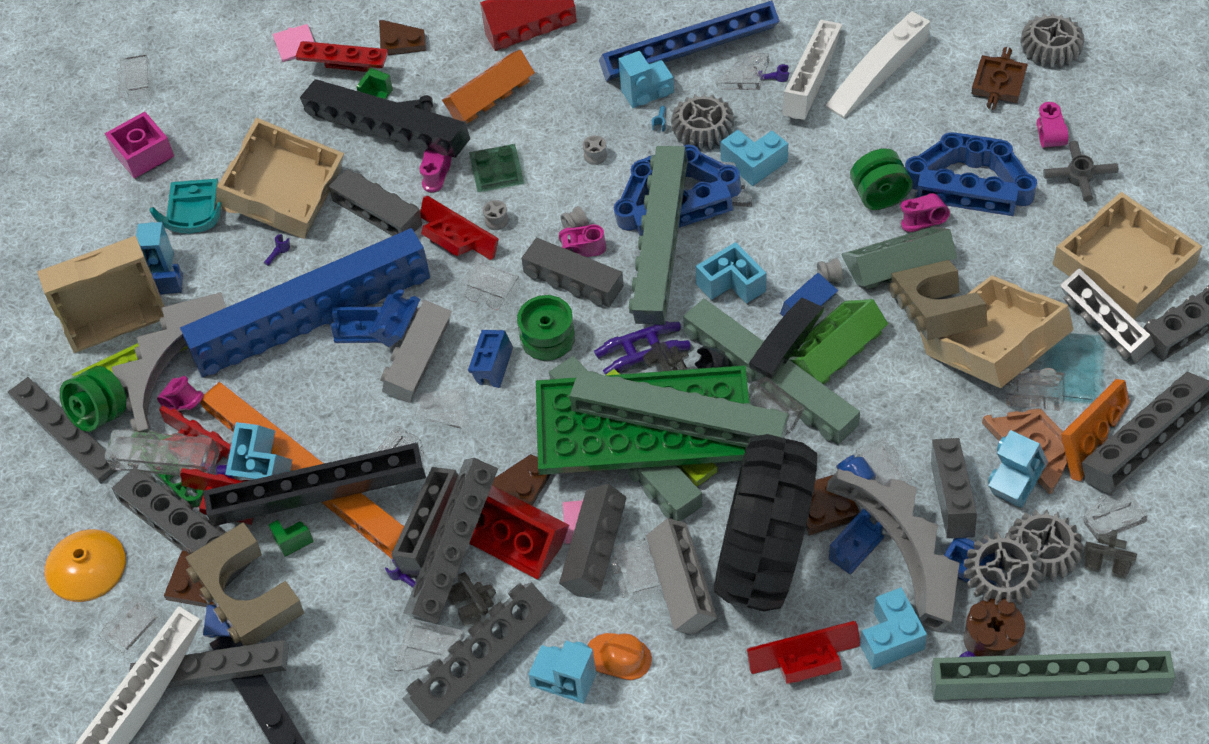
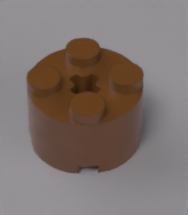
(994, 629)

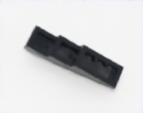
(786, 337)

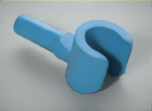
(659, 119)

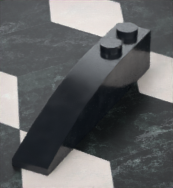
(263, 703)

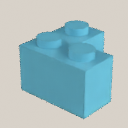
(644, 81)
(756, 158)
(155, 246)
(733, 270)
(251, 453)
(1020, 468)
(898, 632)
(564, 671)

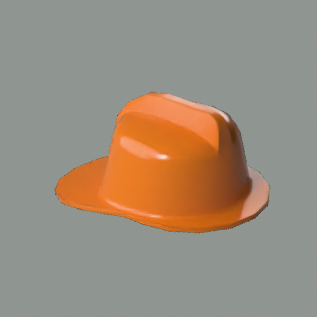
(620, 655)

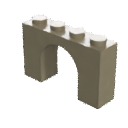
(937, 318)
(248, 619)

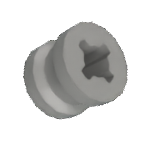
(594, 150)
(498, 209)
(574, 219)
(831, 270)

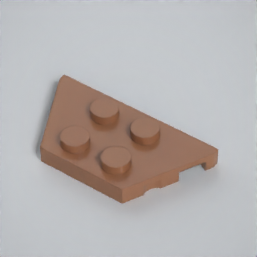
(1039, 428)

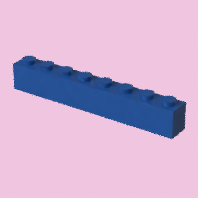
(695, 37)

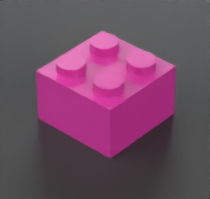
(139, 144)

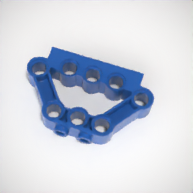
(968, 191)
(703, 201)

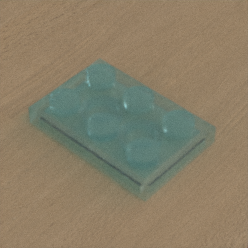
(1080, 361)

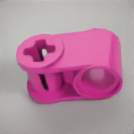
(1051, 126)
(434, 170)
(923, 211)
(584, 240)
(180, 395)

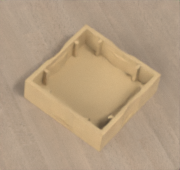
(279, 178)
(1128, 254)
(102, 294)
(1017, 333)

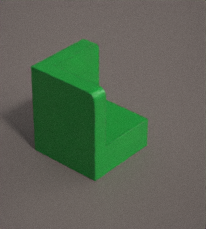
(375, 84)
(291, 538)

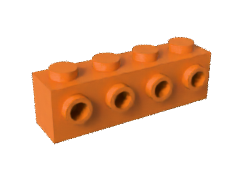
(488, 86)

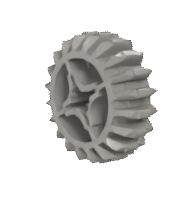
(1052, 40)
(702, 115)
(1000, 546)
(1059, 555)

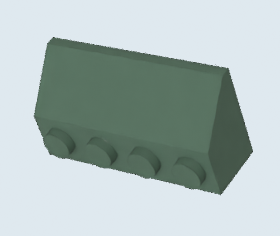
(912, 250)

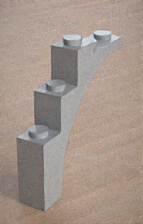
(156, 351)
(892, 506)

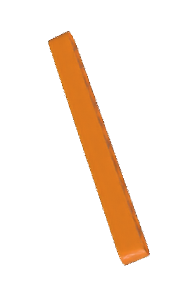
(354, 509)

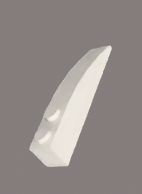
(880, 63)
(810, 70)
(144, 684)

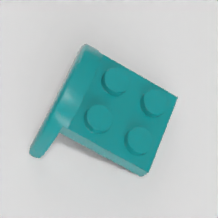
(191, 206)

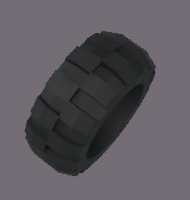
(766, 523)

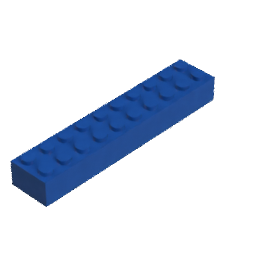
(305, 302)

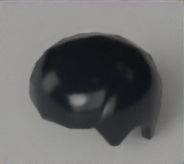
(711, 358)

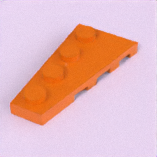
(1093, 425)

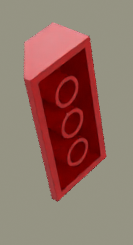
(520, 20)
(518, 533)

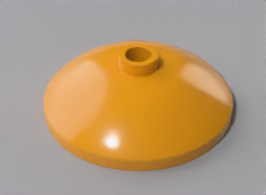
(89, 575)

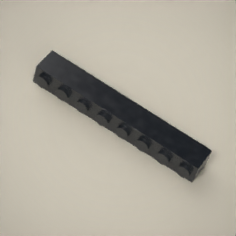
(385, 118)
(314, 484)

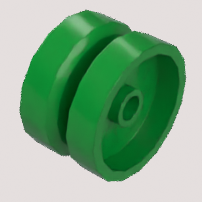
(880, 179)
(546, 327)
(92, 398)

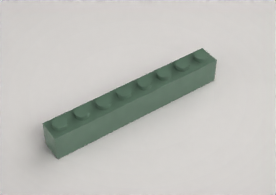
(659, 235)
(822, 406)
(674, 409)
(665, 484)
(1052, 675)

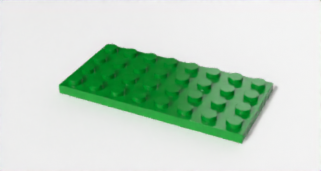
(587, 442)

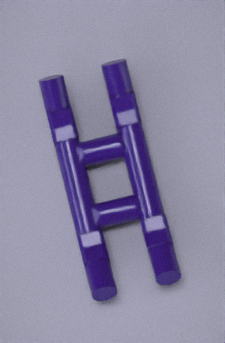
(627, 342)

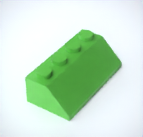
(839, 338)

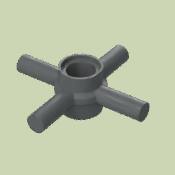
(1080, 170)

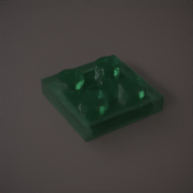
(496, 167)

